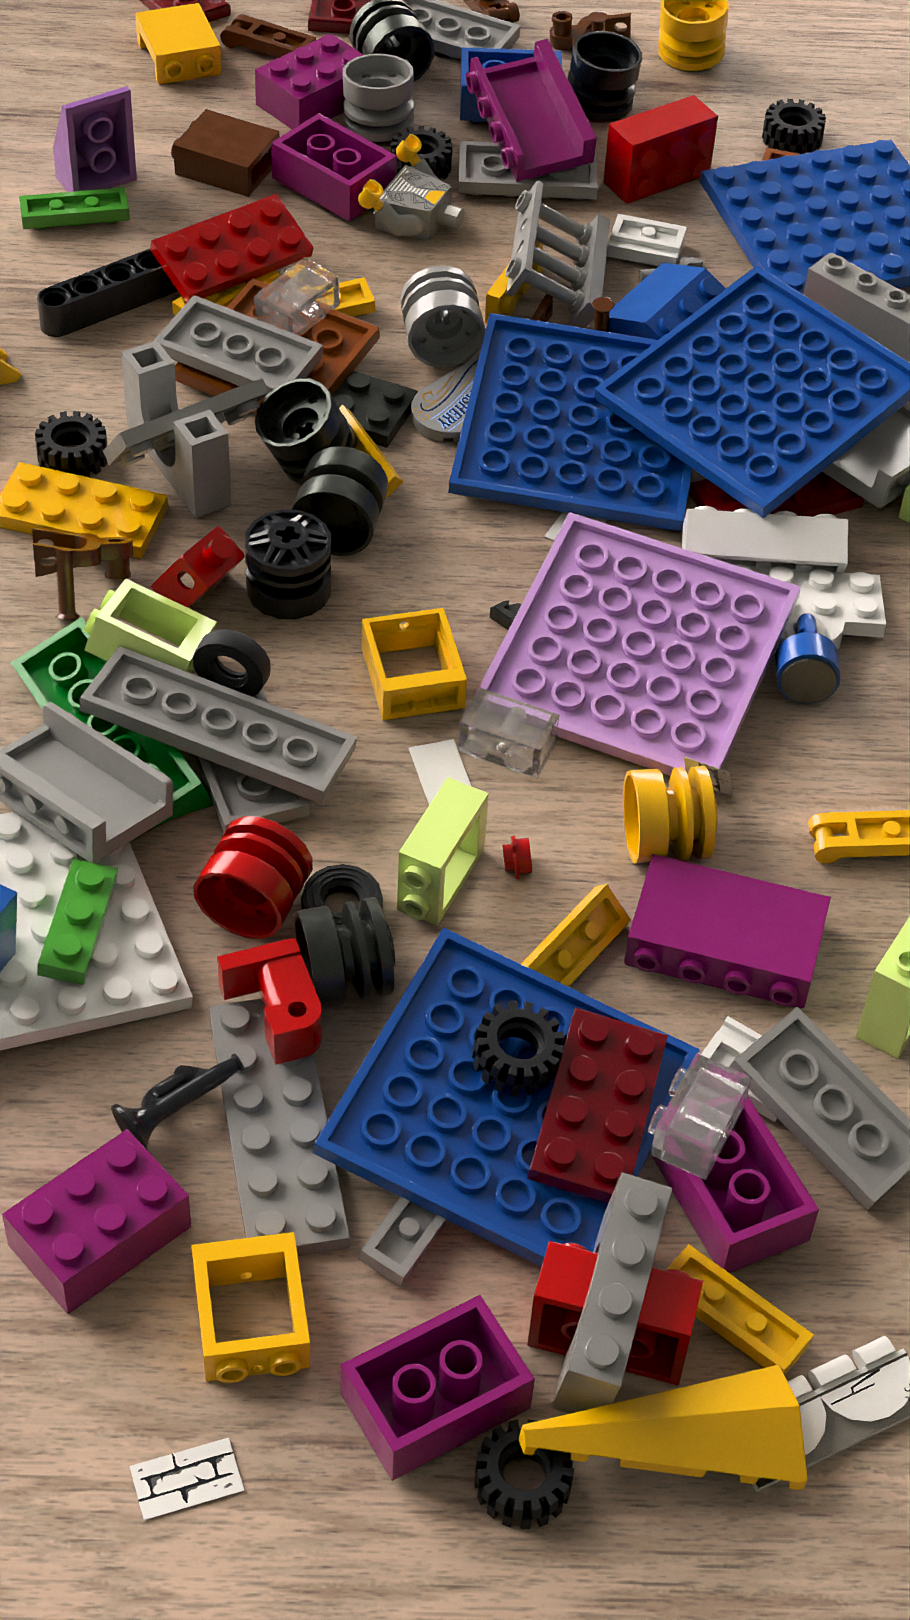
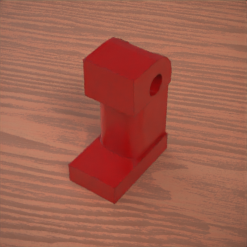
(286, 990)

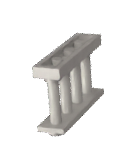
(588, 257)

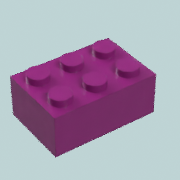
(305, 81)
(330, 164)
(750, 1199)
(97, 1220)
(436, 1386)

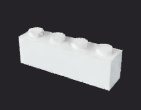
(768, 542)

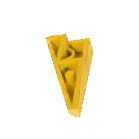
(722, 1425)

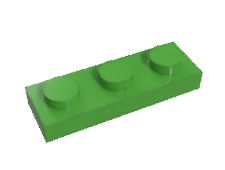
(74, 208)
(77, 922)

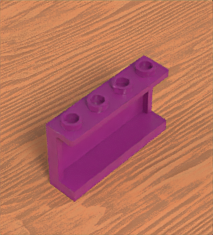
(533, 114)
(727, 931)

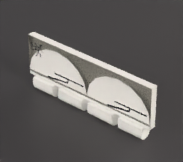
(851, 1403)

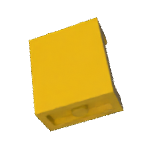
(179, 43)

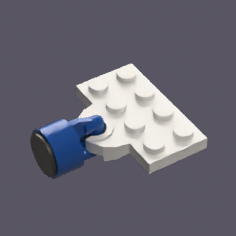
(826, 609)

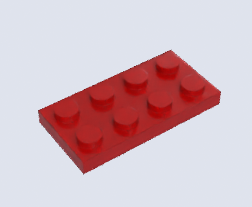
(231, 248)

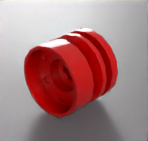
(253, 877)

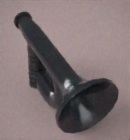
(172, 1095)

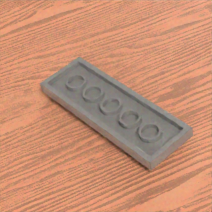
(219, 724)
(272, 1131)

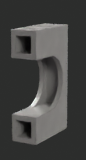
(200, 460)
(612, 1307)

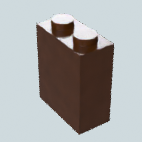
(224, 152)

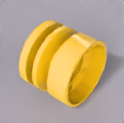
(692, 33)
(677, 814)

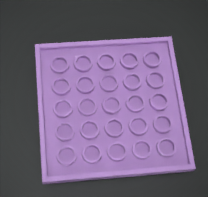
(642, 645)

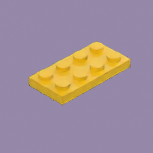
(80, 505)

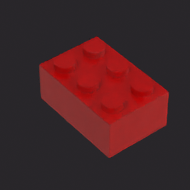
(659, 148)
(663, 1322)

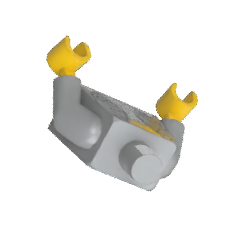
(414, 201)

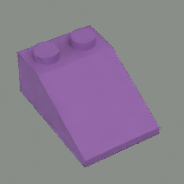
(96, 142)

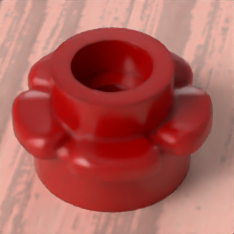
(518, 856)

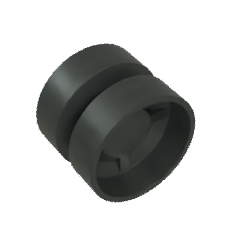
(345, 493)

